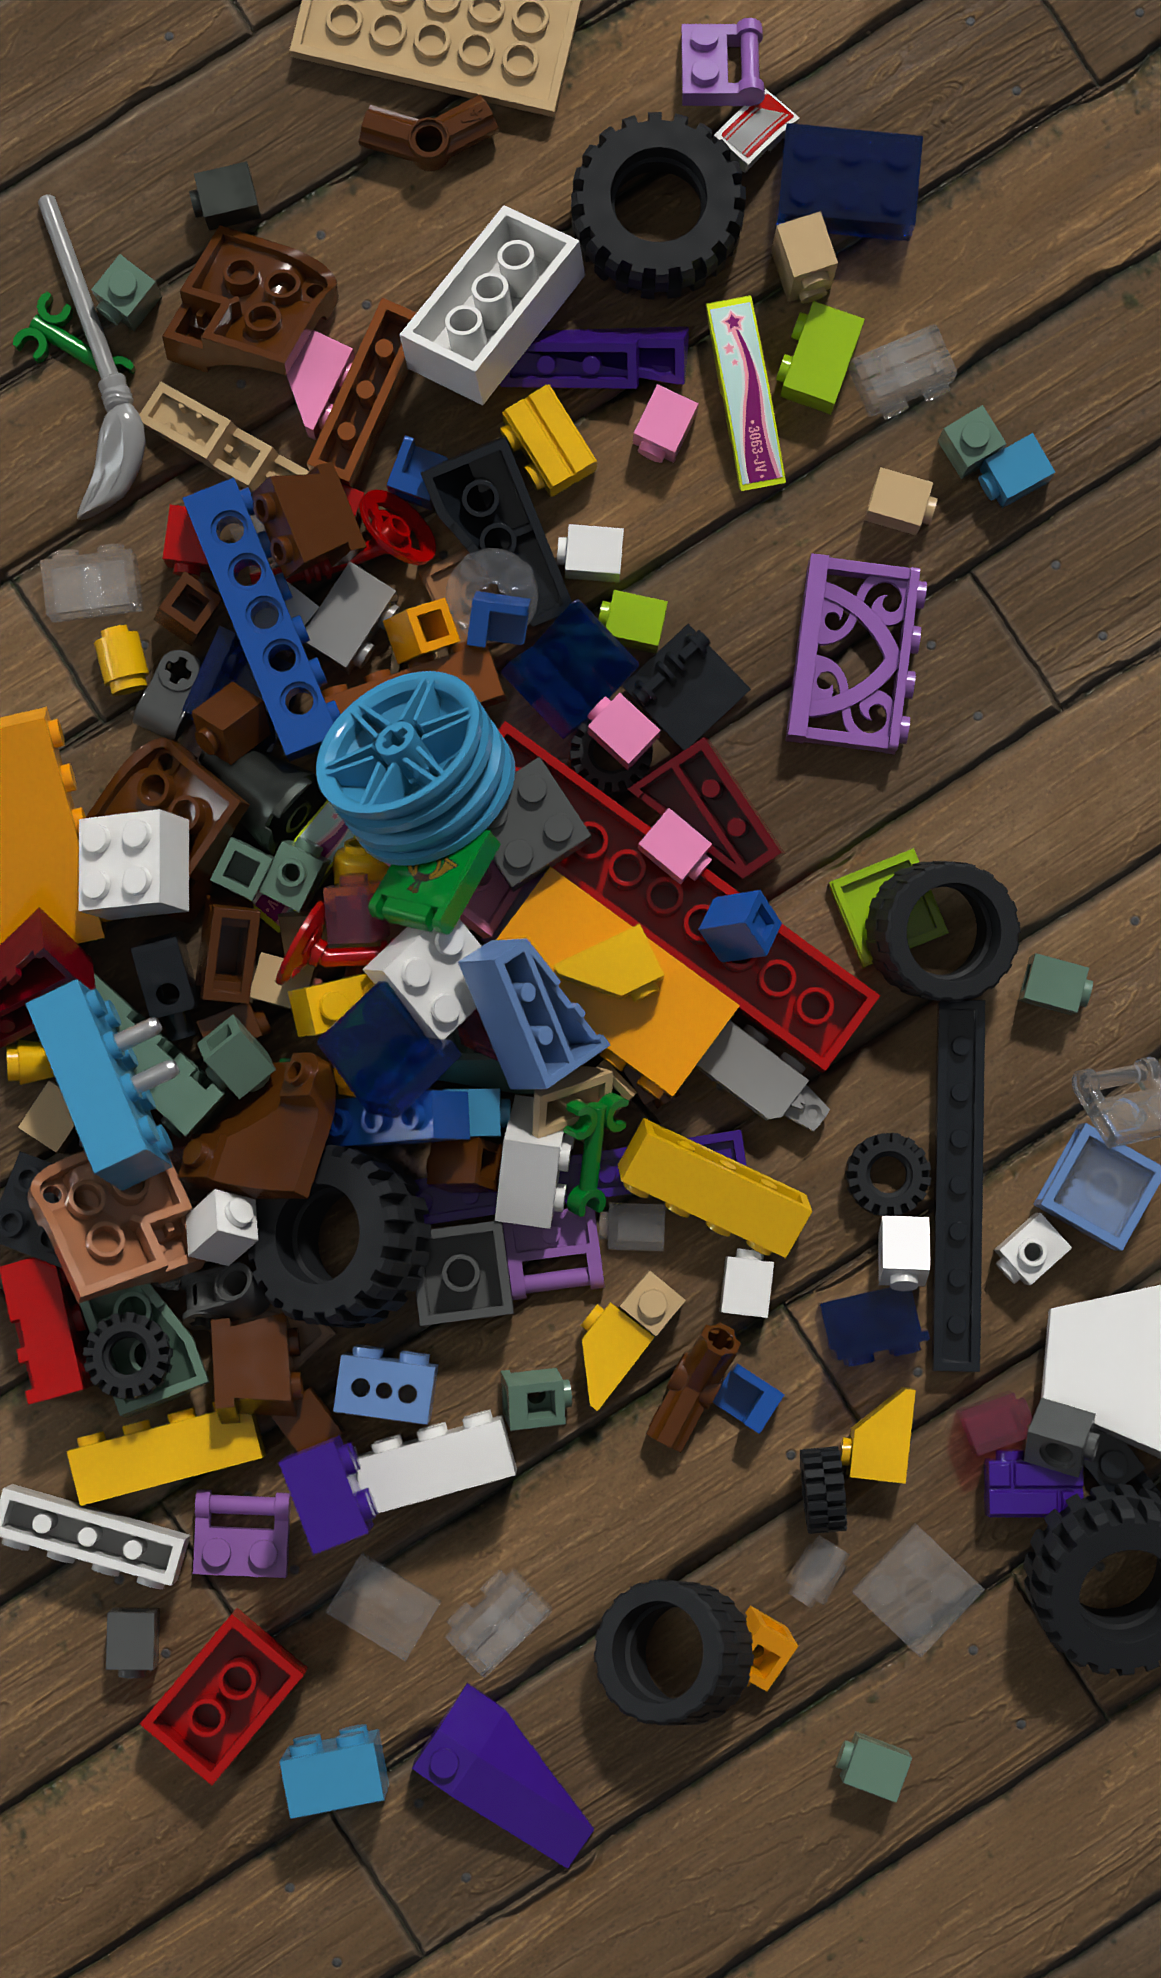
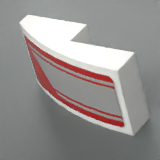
(755, 130)

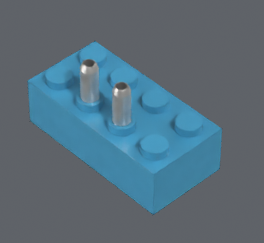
(99, 1082)

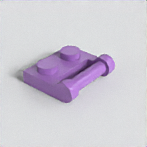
(706, 64)
(566, 1237)
(241, 1549)

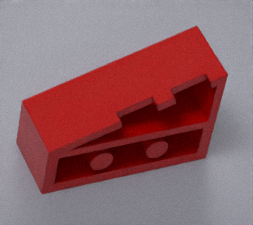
(46, 1327)

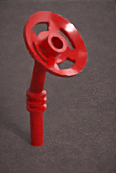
(388, 537)
(311, 949)

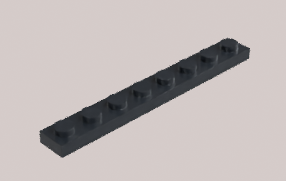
(958, 1186)

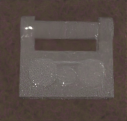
(1126, 1116)

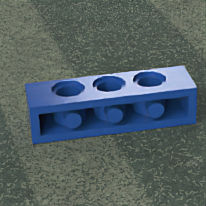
(431, 1118)

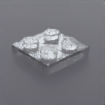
(917, 1590)

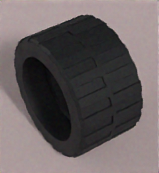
(995, 937)
(622, 1652)

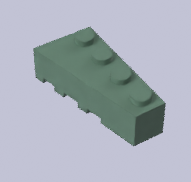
(185, 1101)

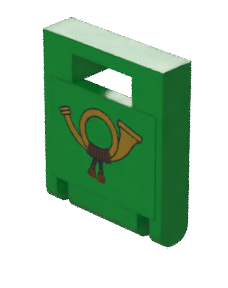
(436, 891)

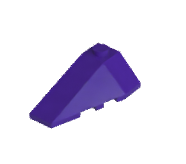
(494, 1770)

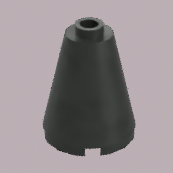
(277, 792)

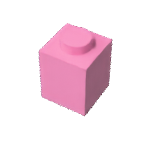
(664, 425)
(622, 729)
(676, 847)

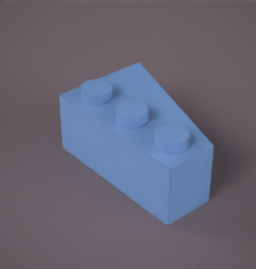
(528, 1015)

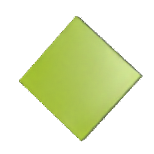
(856, 890)

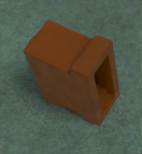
(308, 519)
(227, 949)
(255, 1368)

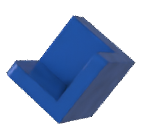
(405, 476)
(498, 619)
(740, 926)
(748, 1398)

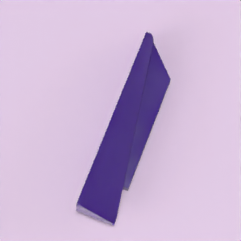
(602, 358)

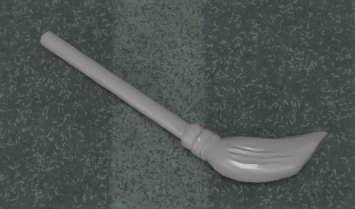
(122, 431)

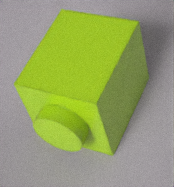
(634, 620)

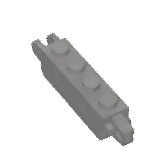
(760, 1078)

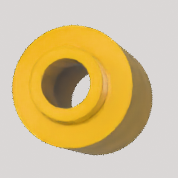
(122, 660)

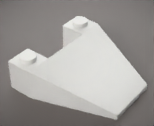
(1108, 1362)

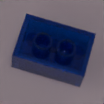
(855, 178)

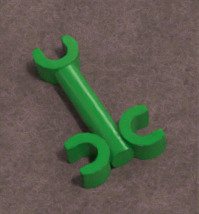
(46, 329)
(591, 1129)

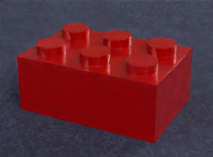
(224, 1696)

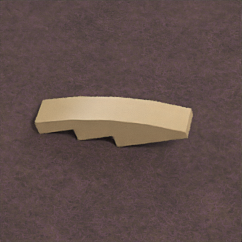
(213, 439)

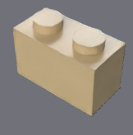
(804, 258)

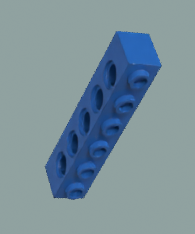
(210, 513)

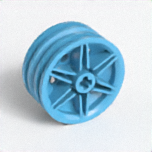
(415, 768)

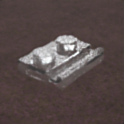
(383, 1606)

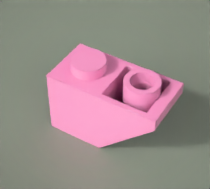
(318, 379)

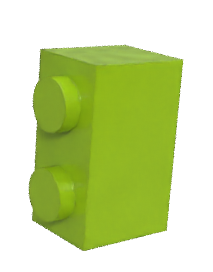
(821, 357)

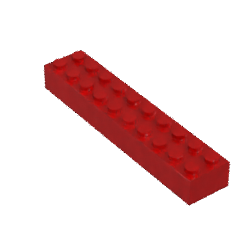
(788, 994)

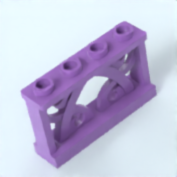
(826, 598)

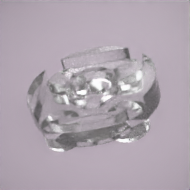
(487, 567)

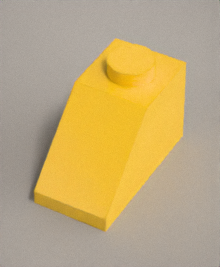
(616, 966)
(610, 1349)
(881, 1440)

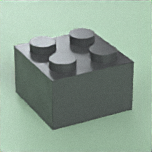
(535, 827)
(465, 1274)

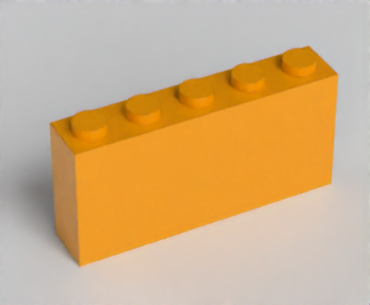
(39, 829)
(654, 1036)

